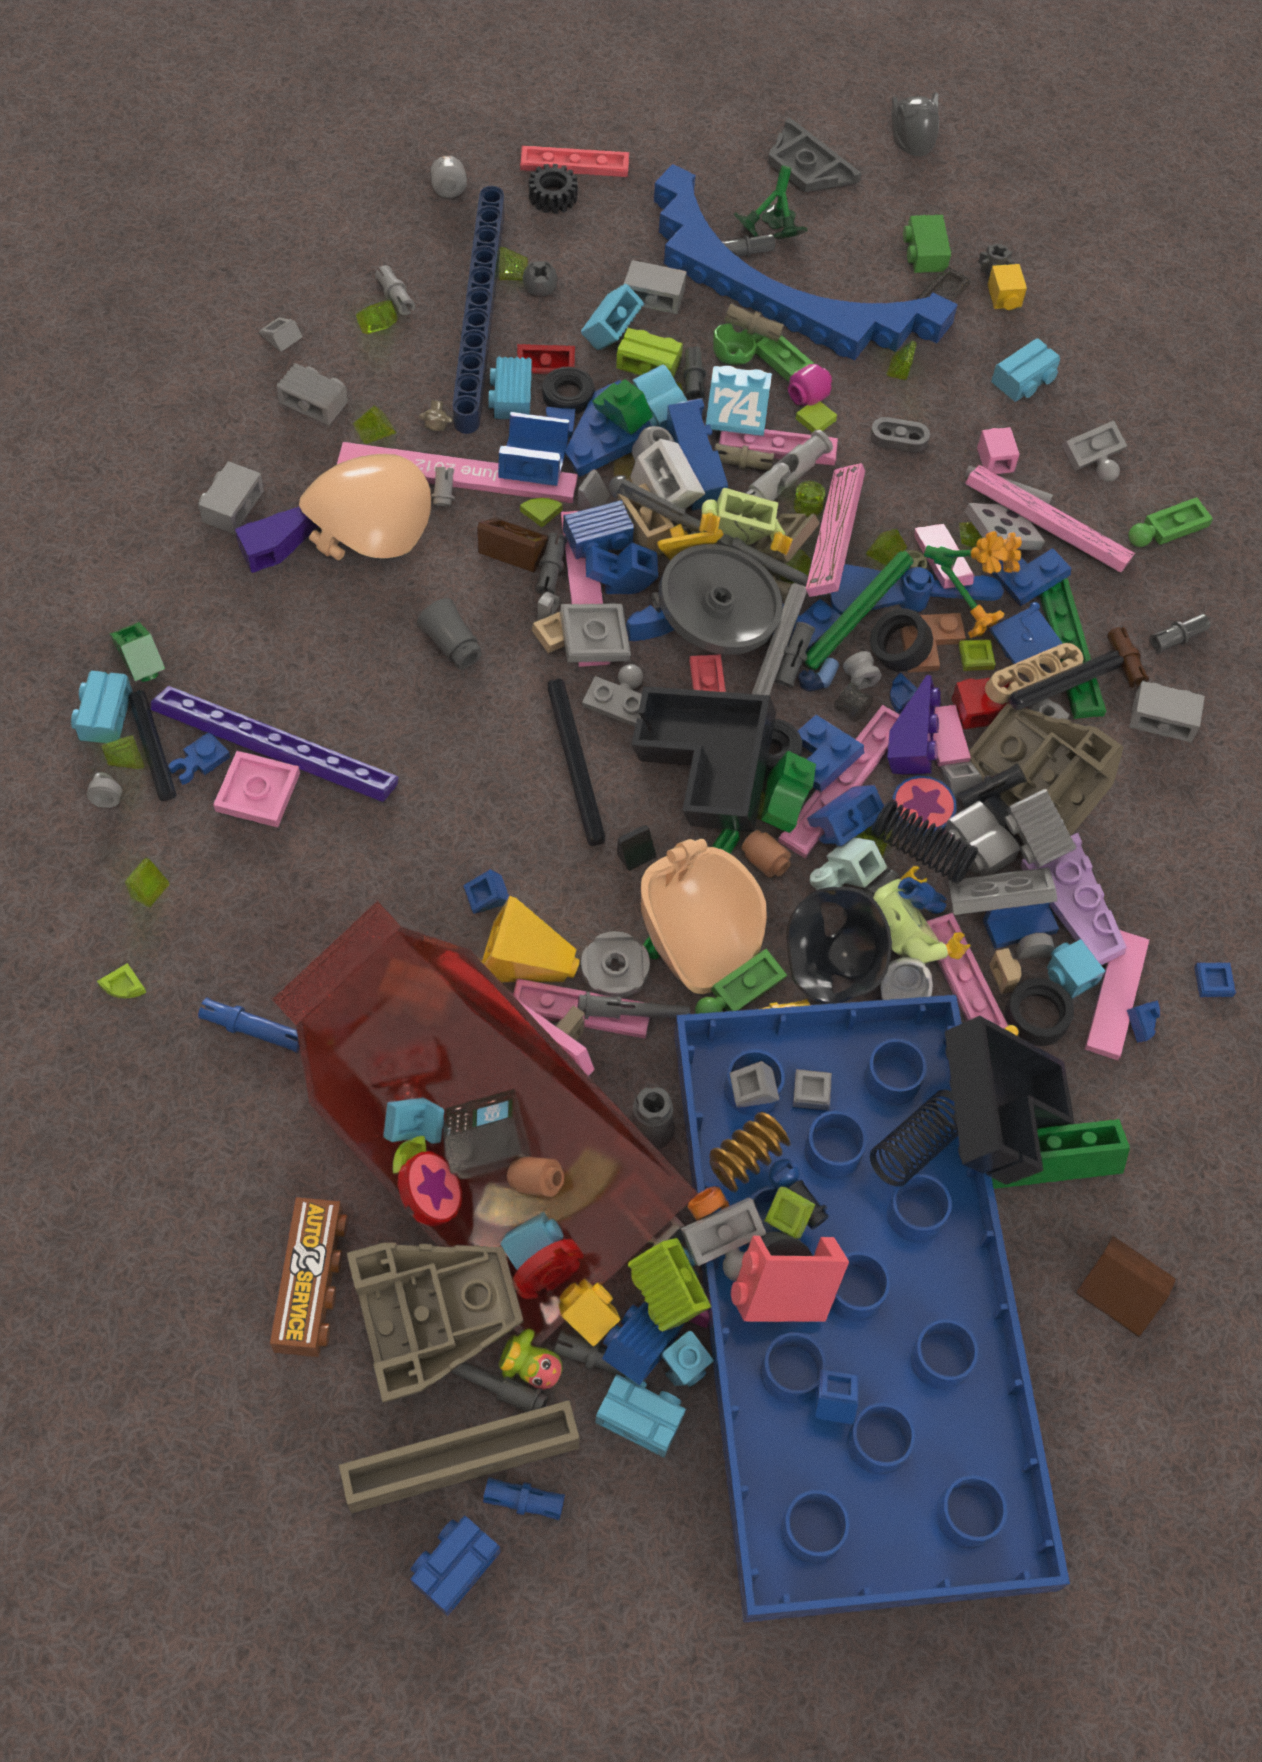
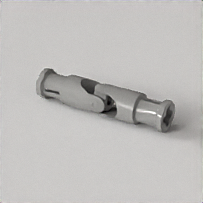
(799, 459)

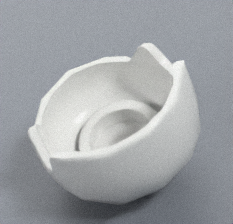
(906, 977)

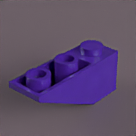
(273, 538)
(911, 736)

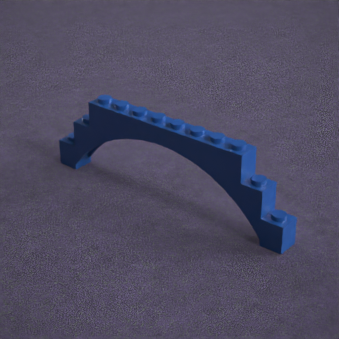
(826, 321)

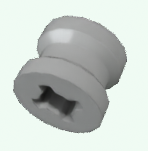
(861, 670)

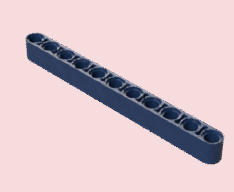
(478, 311)

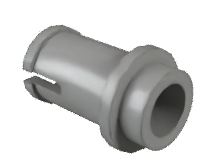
(443, 487)

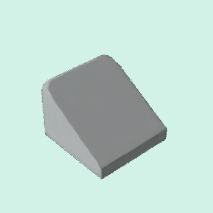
(281, 333)
(592, 491)
(960, 777)
(754, 1085)

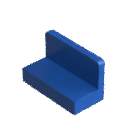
(1012, 924)

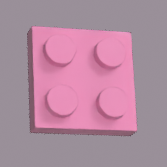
(257, 789)

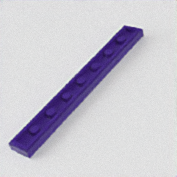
(275, 743)

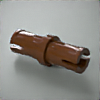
(1132, 665)

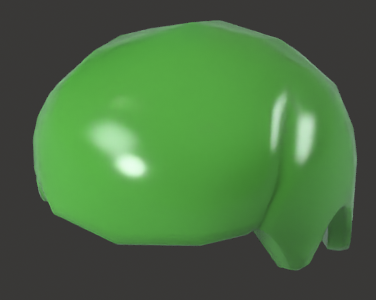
(728, 341)

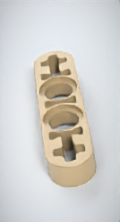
(1032, 669)

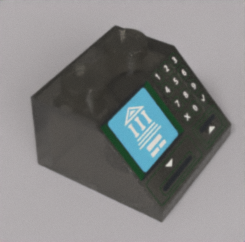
(484, 1134)

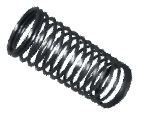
(884, 823)
(900, 1156)

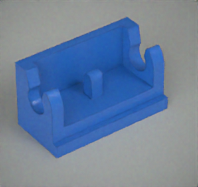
(847, 814)

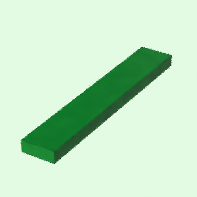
(1064, 620)

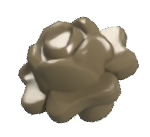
(435, 418)

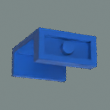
(534, 449)

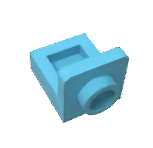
(413, 1119)
(687, 1360)

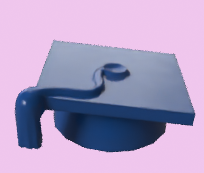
(1025, 634)

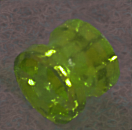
(804, 494)

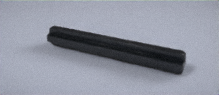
(152, 746)

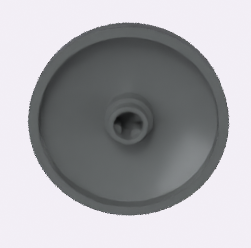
(720, 599)

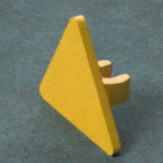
(682, 540)

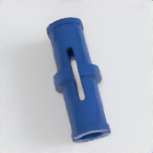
(922, 895)
(523, 1498)

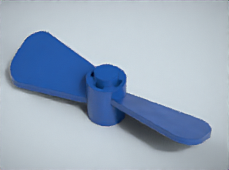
(910, 590)

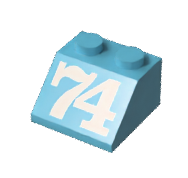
(738, 400)

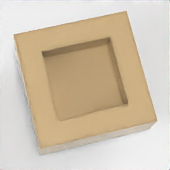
(549, 632)
(1005, 970)

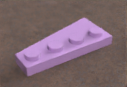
(1082, 904)

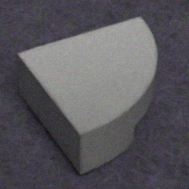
(548, 605)

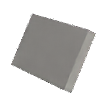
(1003, 891)

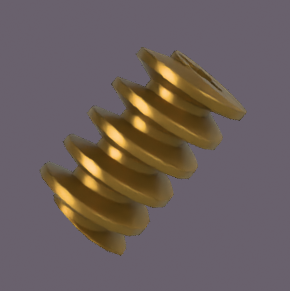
(746, 1149)

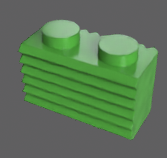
(927, 243)

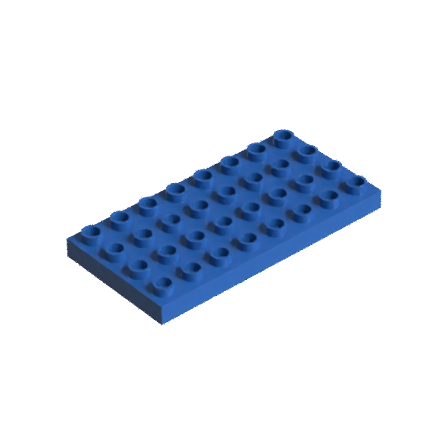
(946, 1464)

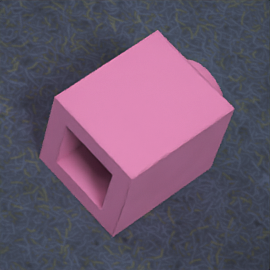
(998, 450)

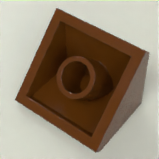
(511, 543)
(1126, 1286)

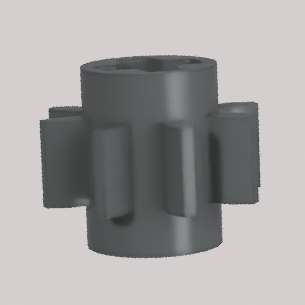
(995, 255)

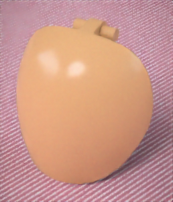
(369, 505)
(702, 913)

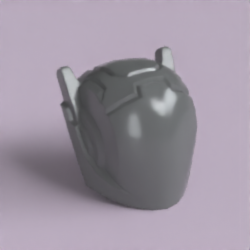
(915, 124)

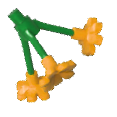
(988, 552)

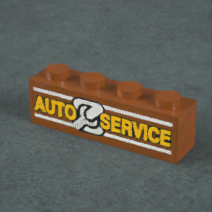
(307, 1277)

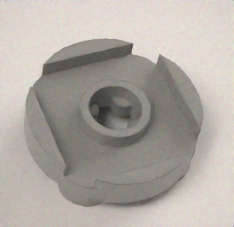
(615, 983)

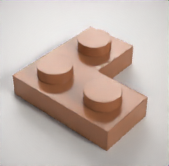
(946, 630)

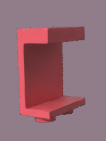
(788, 1286)

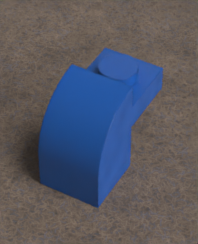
(622, 573)

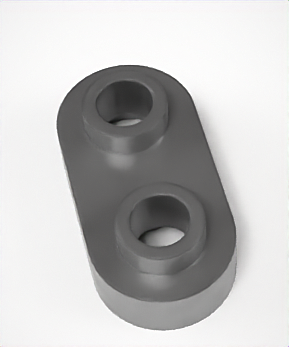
(900, 434)

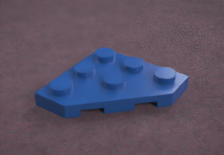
(598, 440)

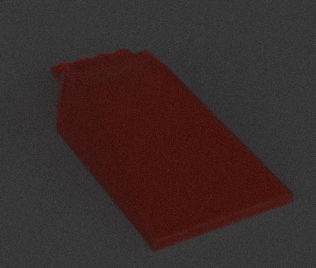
(400, 986)

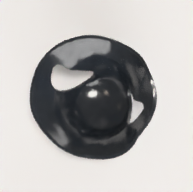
(855, 952)

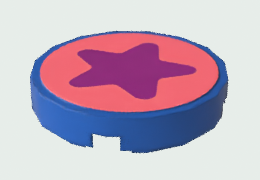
(928, 799)

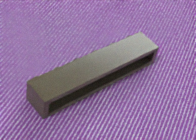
(459, 1456)

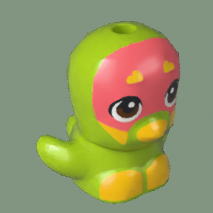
(533, 1364)

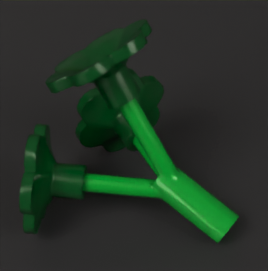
(775, 215)

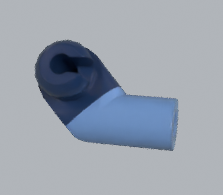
(820, 680)

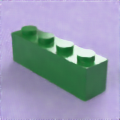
(1078, 1152)

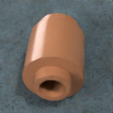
(766, 854)
(535, 1176)

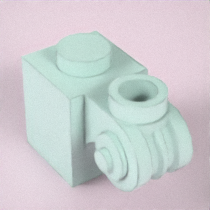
(853, 863)

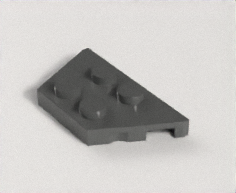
(811, 161)

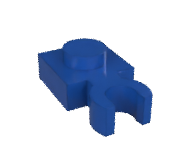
(201, 755)

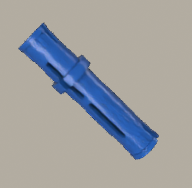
(237, 1019)

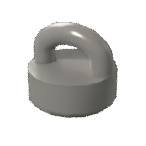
(104, 791)

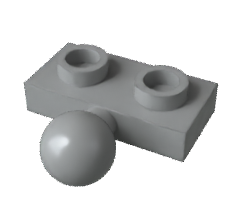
(1096, 447)
(616, 700)
(723, 1234)

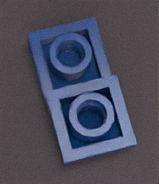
(647, 625)

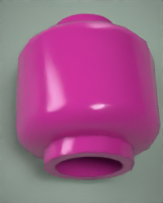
(809, 385)

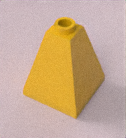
(527, 947)

